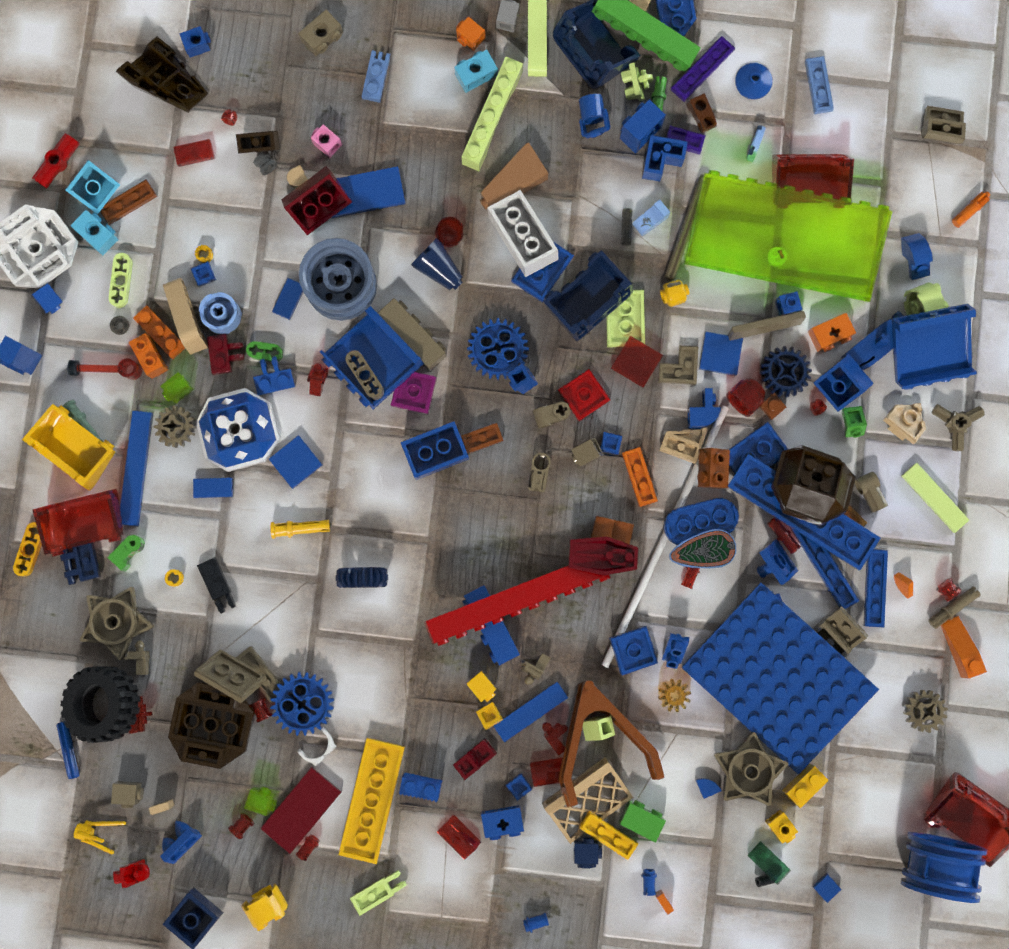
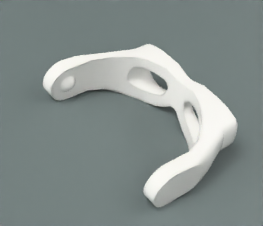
(331, 746)

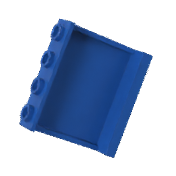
(933, 346)
(383, 351)

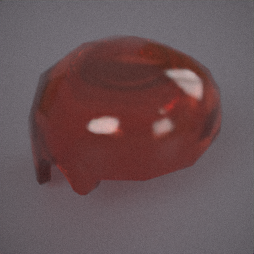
(449, 231)

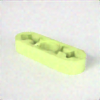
(126, 286)

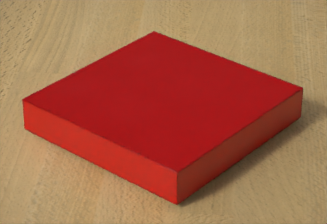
(584, 395)

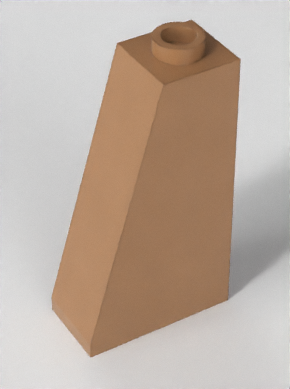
(520, 173)

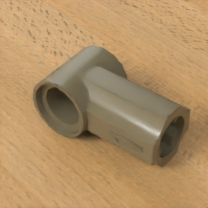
(868, 486)

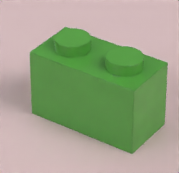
(642, 821)

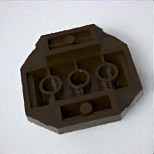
(805, 498)
(196, 740)

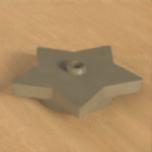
(101, 621)
(764, 771)

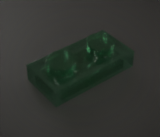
(769, 862)

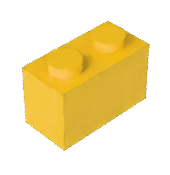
(805, 785)

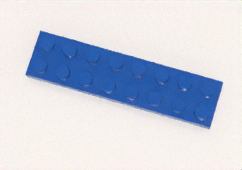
(838, 536)

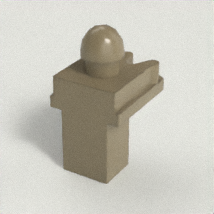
(142, 658)
(534, 671)

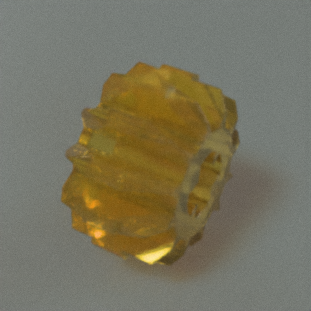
(677, 701)

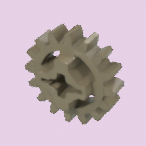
(174, 418)
(920, 716)

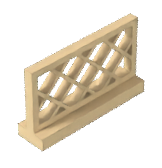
(581, 785)

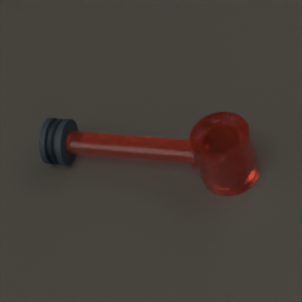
(75, 368)

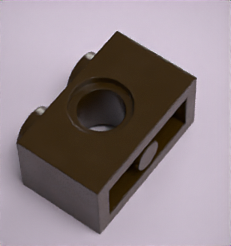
(257, 141)

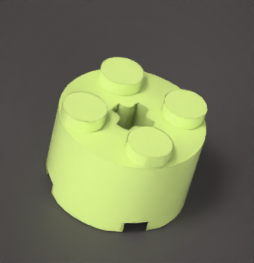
(924, 299)

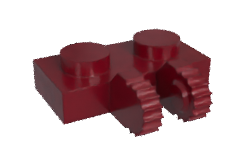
(219, 354)

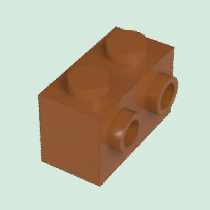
(713, 468)

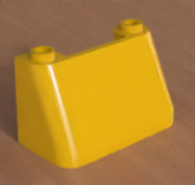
(70, 446)

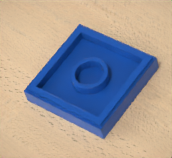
(720, 354)
(295, 462)
(633, 650)

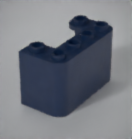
(590, 296)

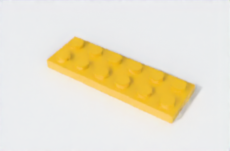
(371, 800)

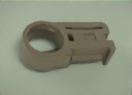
(539, 476)

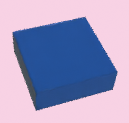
(203, 274)
(611, 443)
(519, 786)
(827, 888)

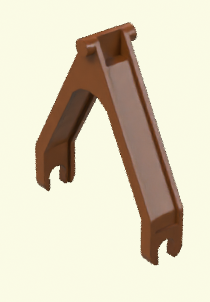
(587, 701)

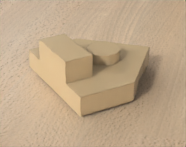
(906, 421)

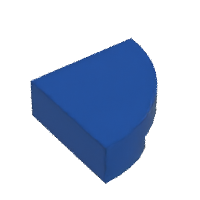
(707, 787)

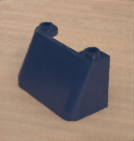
(591, 46)

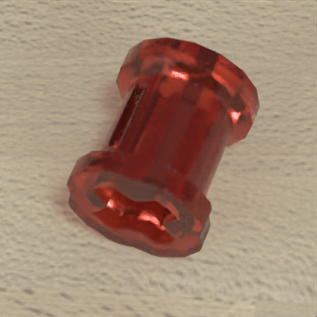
(261, 710)
(241, 825)

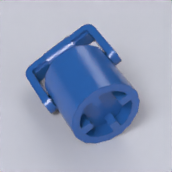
(593, 112)

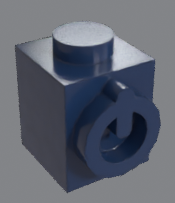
(587, 853)

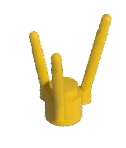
(86, 833)

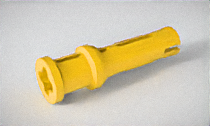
(290, 529)

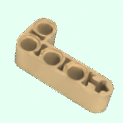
(184, 316)

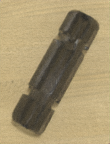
(626, 229)

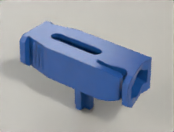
(874, 345)

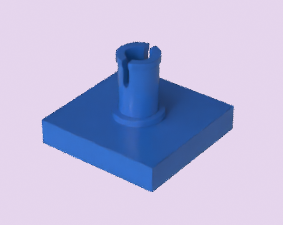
(777, 563)

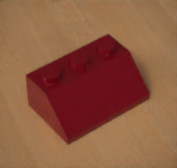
(316, 200)

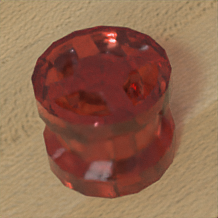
(948, 589)

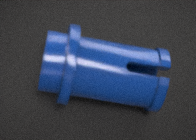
(649, 882)
(535, 922)

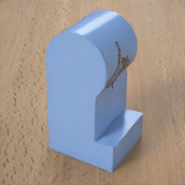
(651, 218)

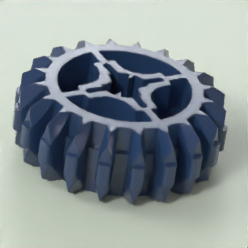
(790, 377)
(362, 577)

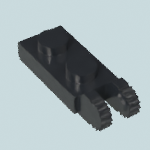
(216, 583)

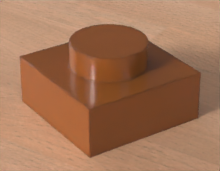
(773, 406)

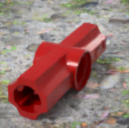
(63, 151)

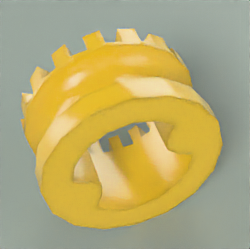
(205, 248)
(176, 572)

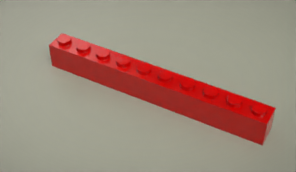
(508, 602)

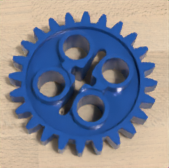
(493, 332)
(290, 718)

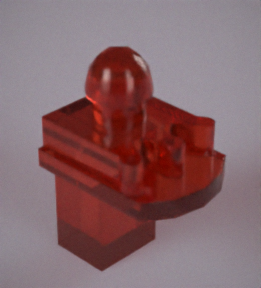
(317, 378)
(552, 734)

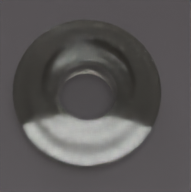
(115, 321)

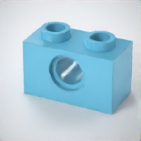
(471, 80)
(85, 225)

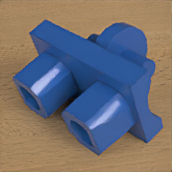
(675, 650)

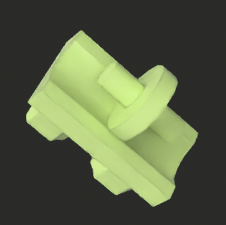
(632, 74)

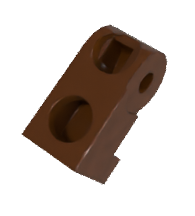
(702, 113)

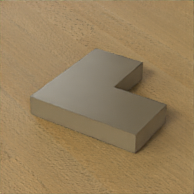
(685, 371)

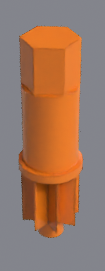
(974, 206)

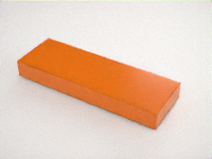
(639, 477)

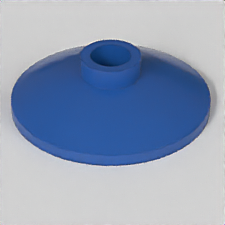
(748, 87)

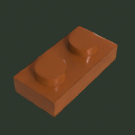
(482, 438)

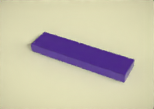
(702, 69)

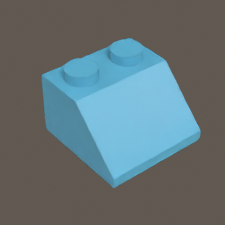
(92, 187)

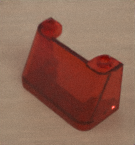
(814, 172)
(79, 521)
(971, 816)

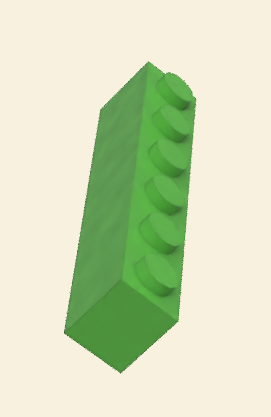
(648, 31)

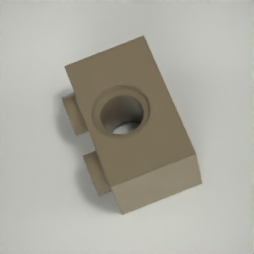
(323, 23)

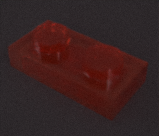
(194, 152)

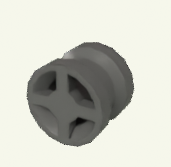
(265, 163)

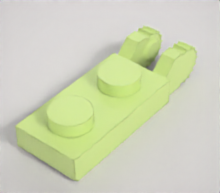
(376, 893)

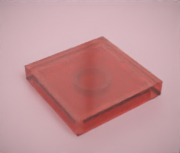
(636, 361)

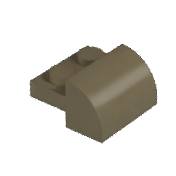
(944, 125)
(841, 631)

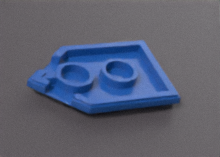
(677, 14)

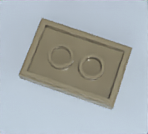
(230, 676)

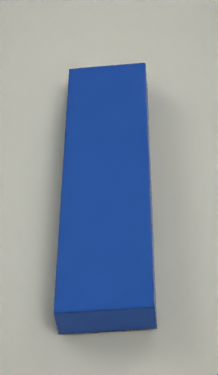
(875, 589)
(530, 711)

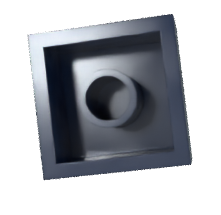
(193, 918)

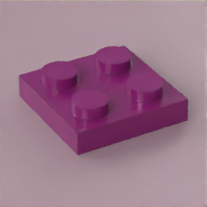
(415, 393)

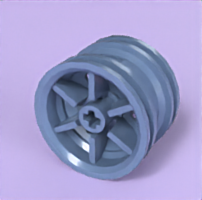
(339, 252)

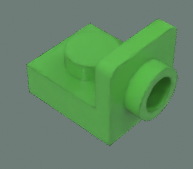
(854, 421)

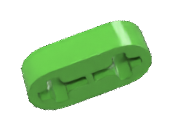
(265, 347)

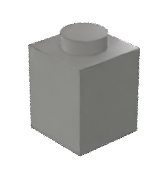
(507, 15)

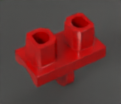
(132, 873)

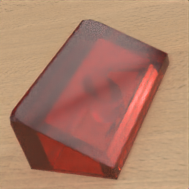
(545, 771)
(459, 837)

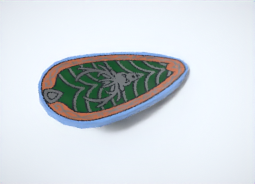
(705, 550)

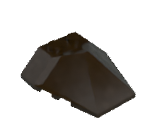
(163, 76)

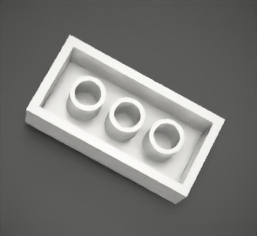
(523, 233)

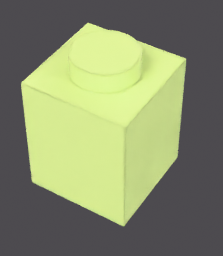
(598, 728)

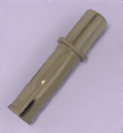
(953, 608)

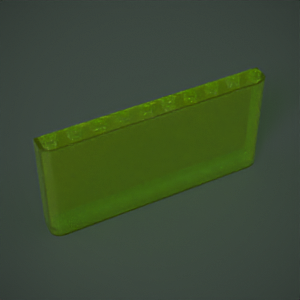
(787, 236)

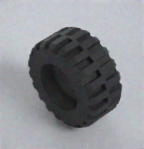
(79, 698)

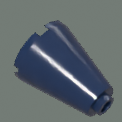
(438, 266)

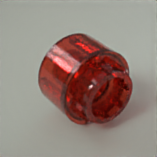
(746, 396)

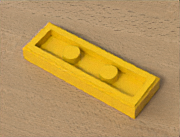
(608, 835)

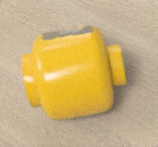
(674, 293)

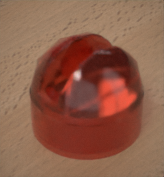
(229, 117)
(818, 407)

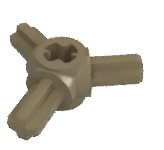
(950, 421)

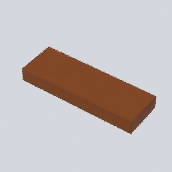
(128, 202)

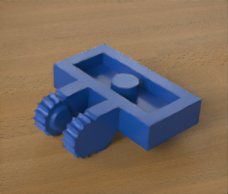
(274, 380)

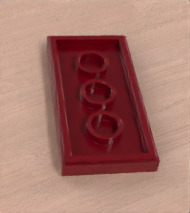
(301, 810)

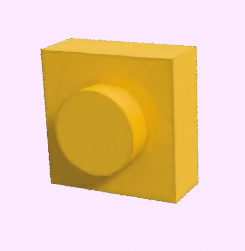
(489, 715)

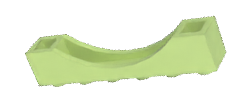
(491, 113)

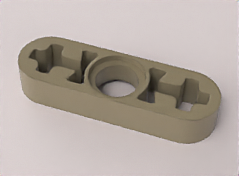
(353, 367)

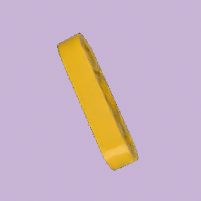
(21, 552)

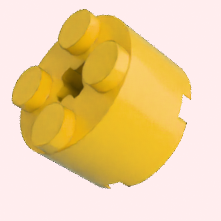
(265, 906)

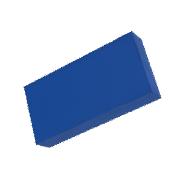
(288, 299)
(213, 488)

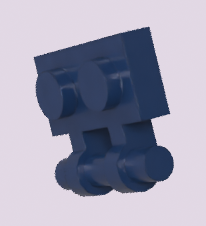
(85, 561)

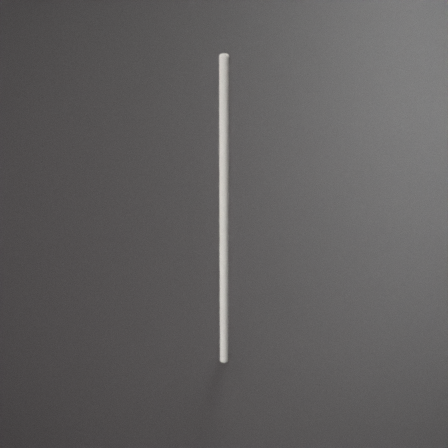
(663, 539)

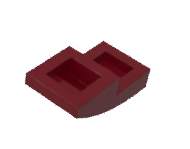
(474, 759)

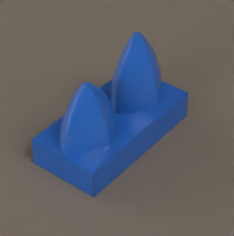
(173, 849)

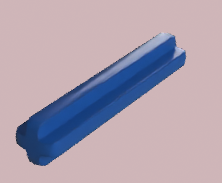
(67, 751)

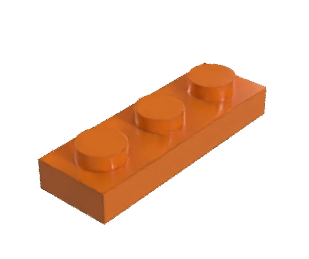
(159, 332)

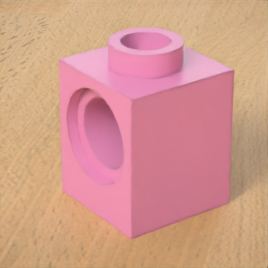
(327, 148)

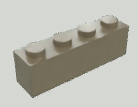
(413, 334)

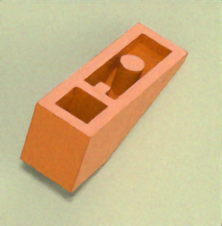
(963, 649)

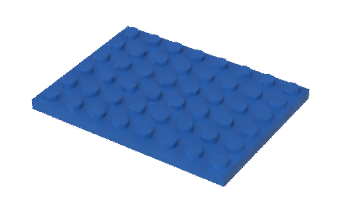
(780, 678)

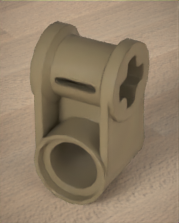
(547, 414)

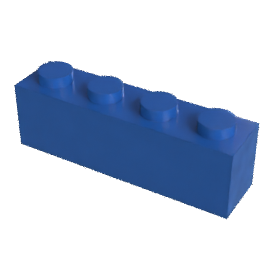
(494, 635)

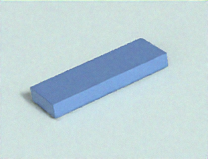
(819, 85)

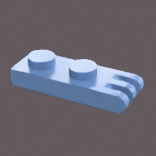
(375, 77)

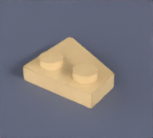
(684, 443)

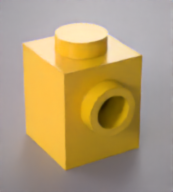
(482, 687)
(781, 827)

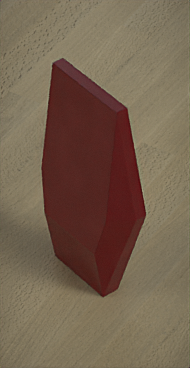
(602, 555)

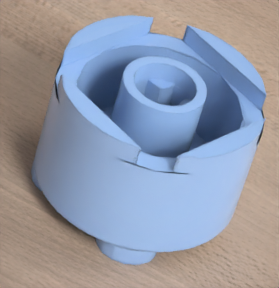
(222, 323)

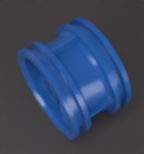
(943, 867)

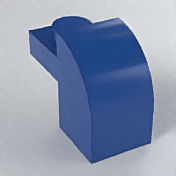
(919, 255)
(703, 416)

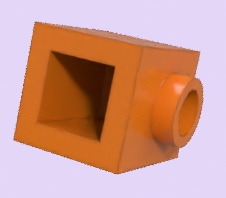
(470, 33)

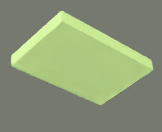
(627, 321)

